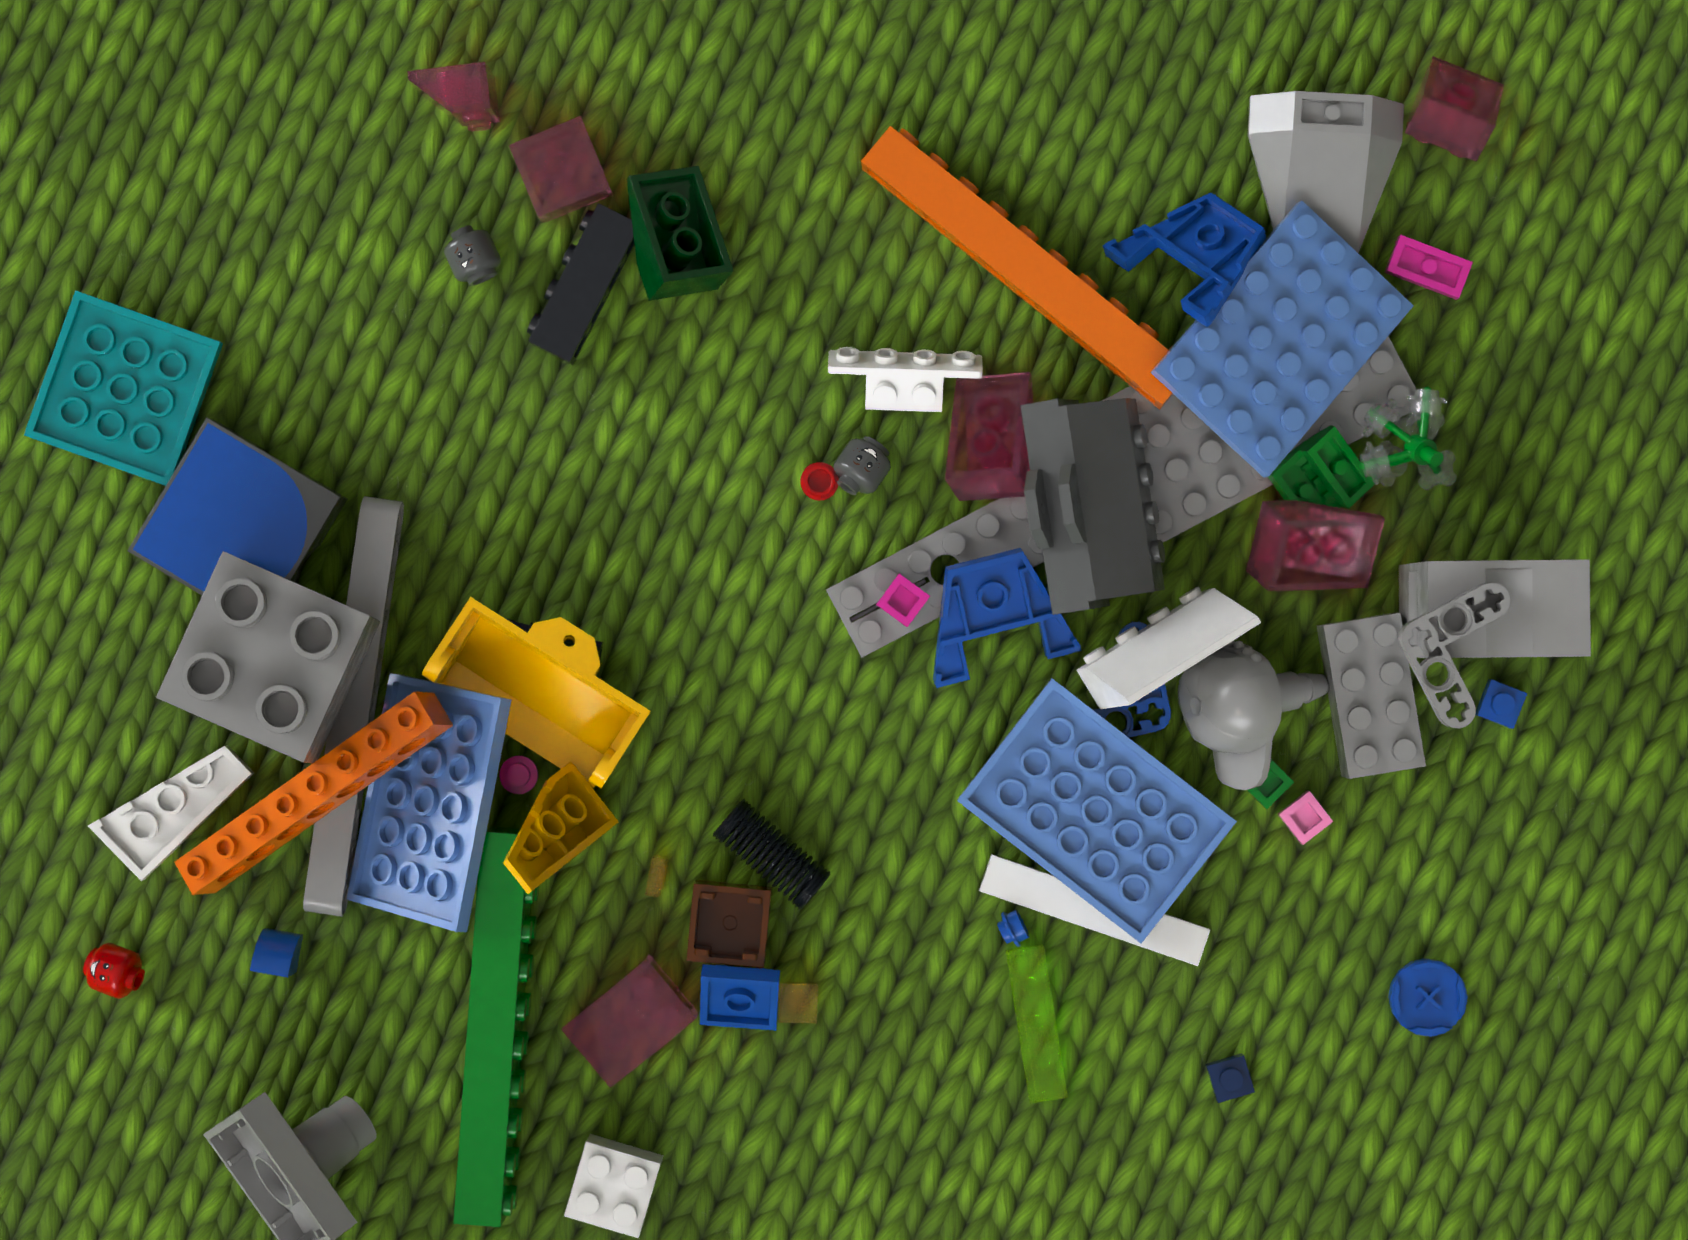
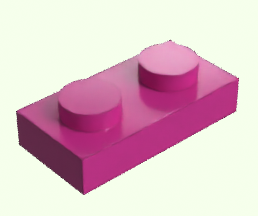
(1428, 267)

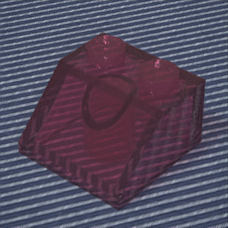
(461, 92)
(1455, 109)

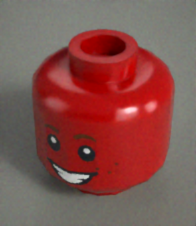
(113, 970)

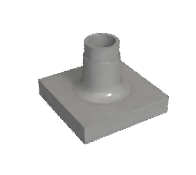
(290, 1168)

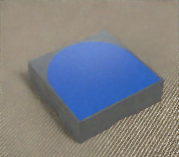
(235, 502)

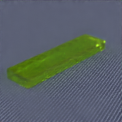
(1036, 1023)

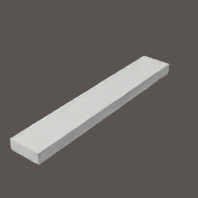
(1050, 896)

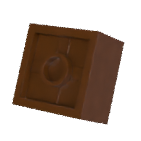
(729, 923)

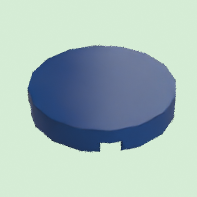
(1427, 997)

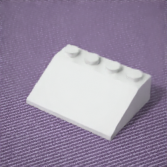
(1164, 647)

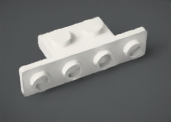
(904, 379)

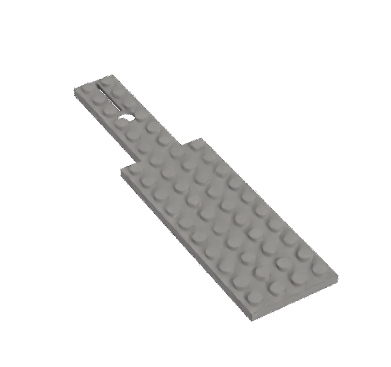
(1192, 482)

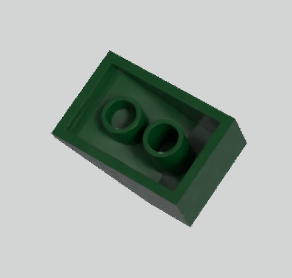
(676, 234)

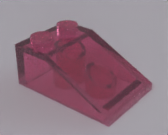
(988, 437)
(1313, 546)
(630, 1021)

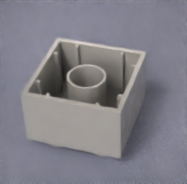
(268, 659)

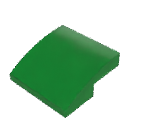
(1322, 472)

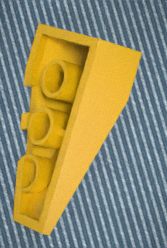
(558, 828)

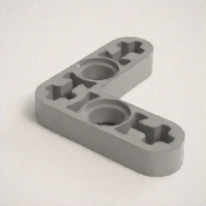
(1439, 637)

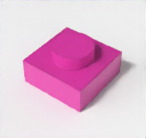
(903, 600)

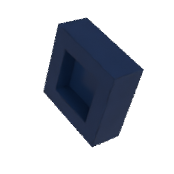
(1230, 1078)

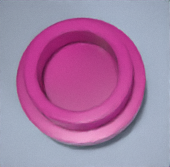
(518, 774)

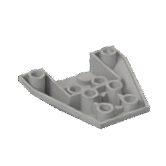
(1325, 152)

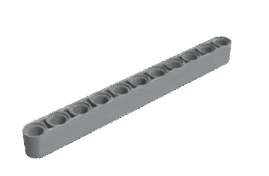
(369, 593)

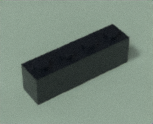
(584, 284)

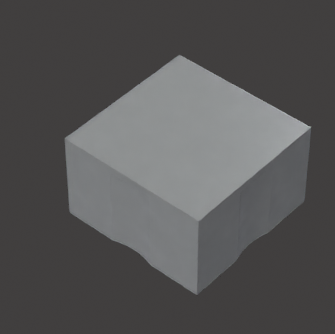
(1545, 613)

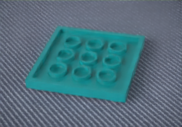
(123, 388)

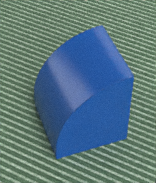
(276, 953)

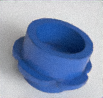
(1013, 928)

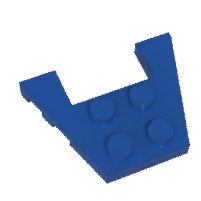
(1205, 238)
(990, 598)

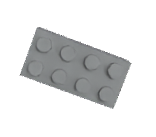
(1371, 696)

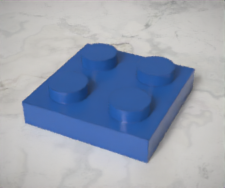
(739, 997)

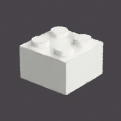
(613, 1185)

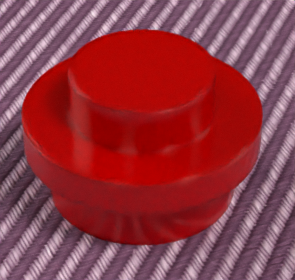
(819, 481)

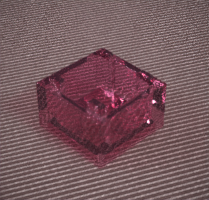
(561, 169)

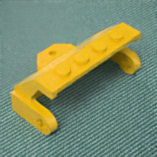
(554, 689)

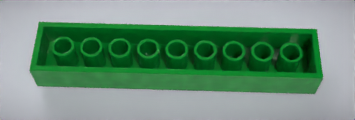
(495, 1039)

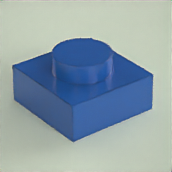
(1500, 704)

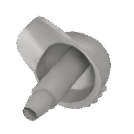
(1235, 708)

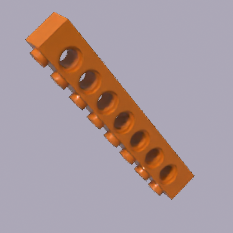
(314, 793)

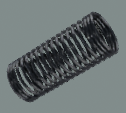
(739, 819)

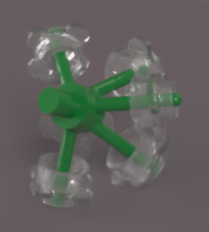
(1417, 432)

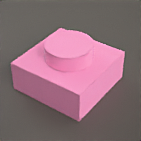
(1305, 817)

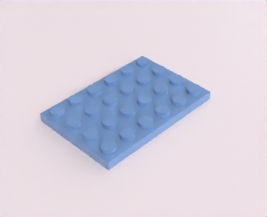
(1283, 340)
(1096, 810)
(432, 812)

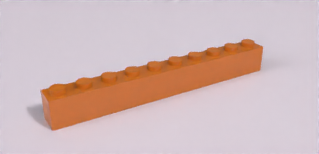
(1019, 261)

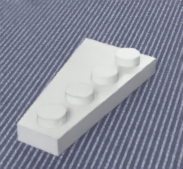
(161, 819)

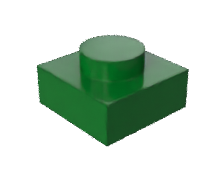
(1272, 787)

